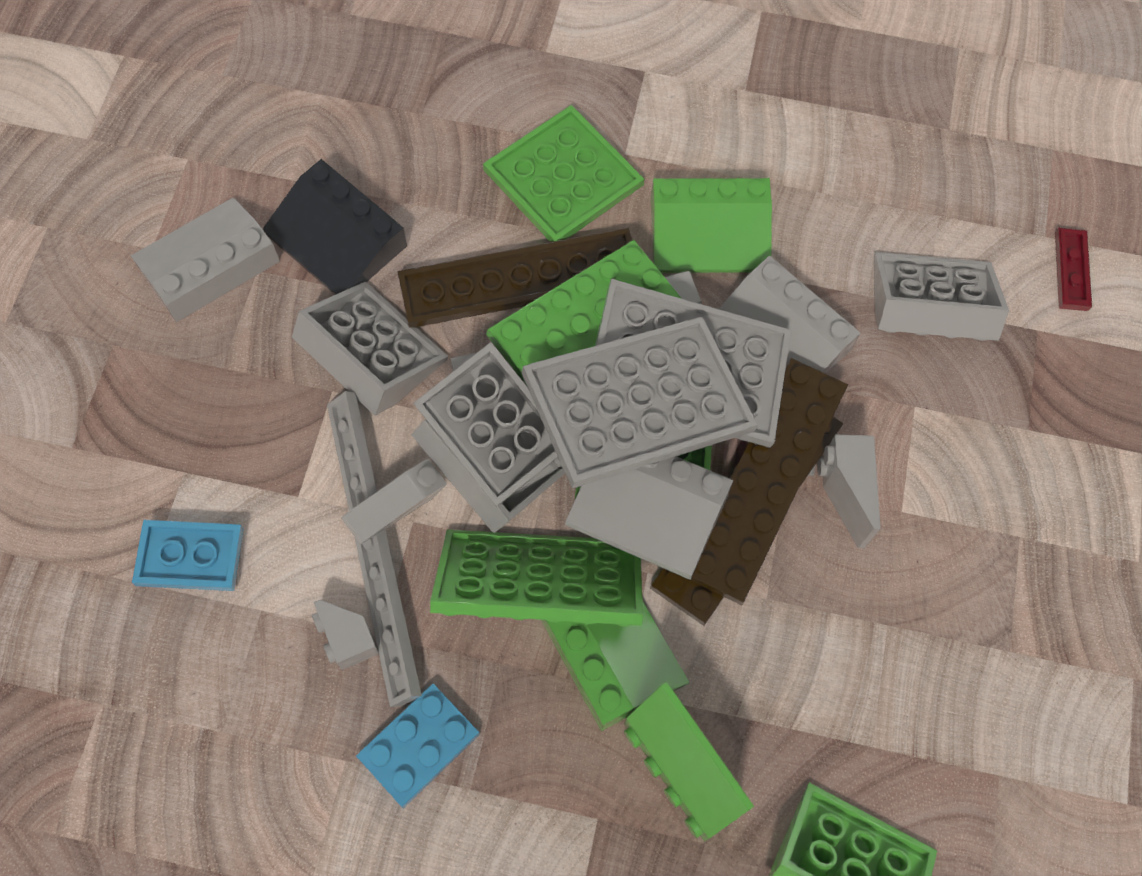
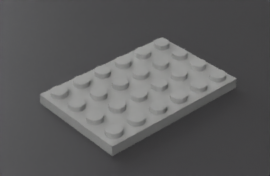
(750, 348)
(637, 401)

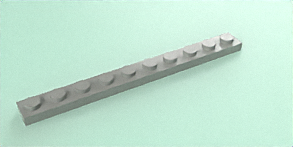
(374, 556)

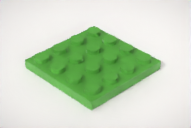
(563, 175)

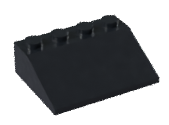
(334, 229)

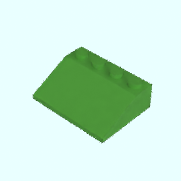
(711, 224)
(616, 664)
(686, 764)
(842, 840)

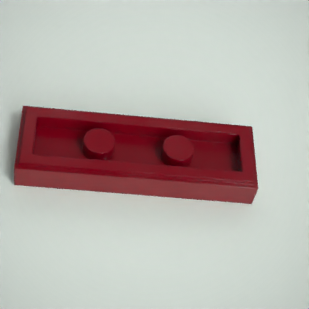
(1073, 269)

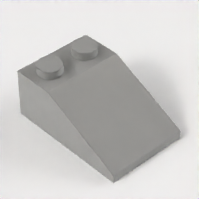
(852, 484)

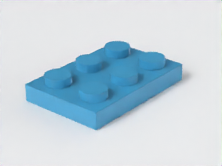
(188, 555)
(418, 745)

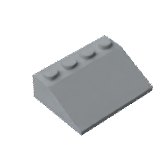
(206, 258)
(938, 296)
(778, 298)
(367, 346)
(489, 423)
(452, 468)
(654, 512)

